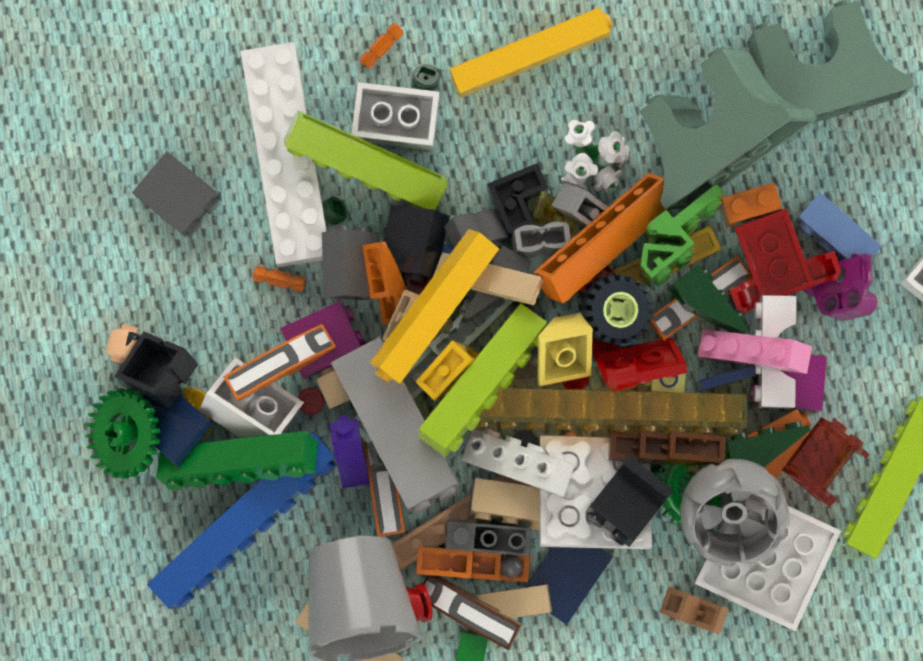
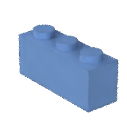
(835, 229)

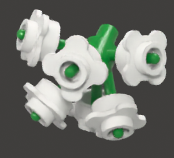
(585, 163)

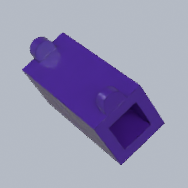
(349, 452)

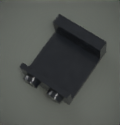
(628, 502)

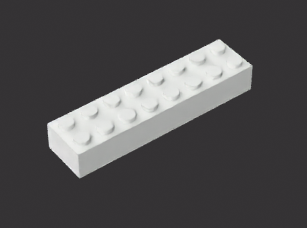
(288, 180)

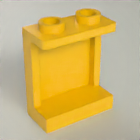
(446, 369)

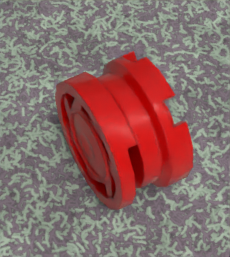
(420, 602)

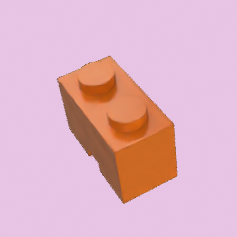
(750, 205)

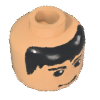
(121, 342)

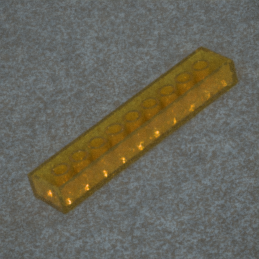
(617, 410)

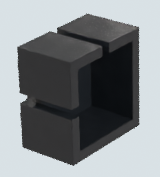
(156, 369)

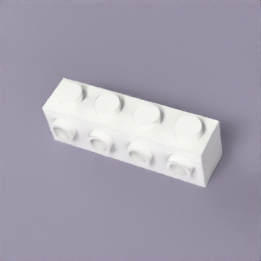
(518, 462)

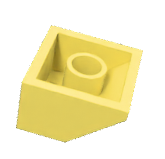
(564, 350)

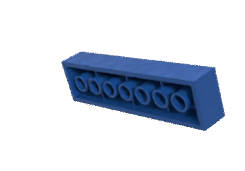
(234, 532)

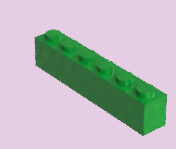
(241, 461)

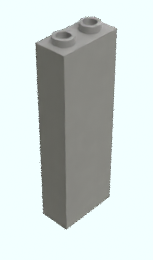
(393, 427)

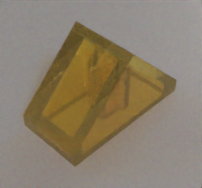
(545, 213)

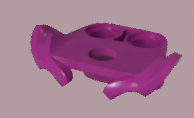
(842, 298)

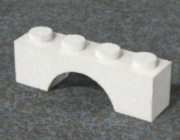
(774, 387)

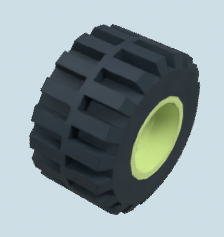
(616, 309)

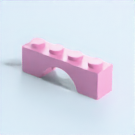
(756, 350)

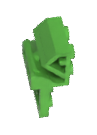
(669, 239)

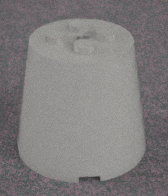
(358, 601)

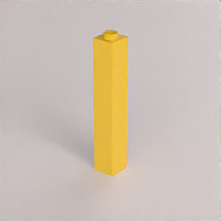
(531, 52)
(433, 306)

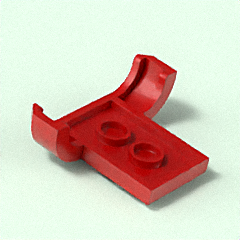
(778, 261)
(637, 363)

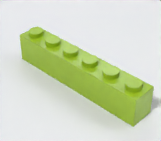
(364, 161)
(482, 381)
(890, 486)

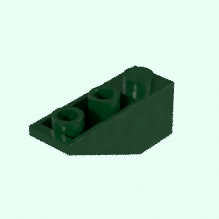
(702, 298)
(765, 446)

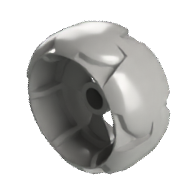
(734, 483)

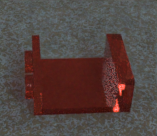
(822, 458)

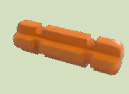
(381, 46)
(279, 278)

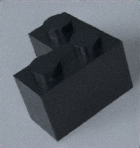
(511, 194)

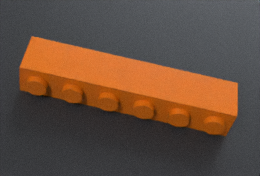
(602, 239)

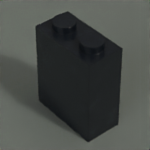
(416, 240)

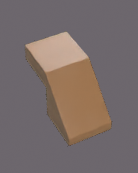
(694, 610)

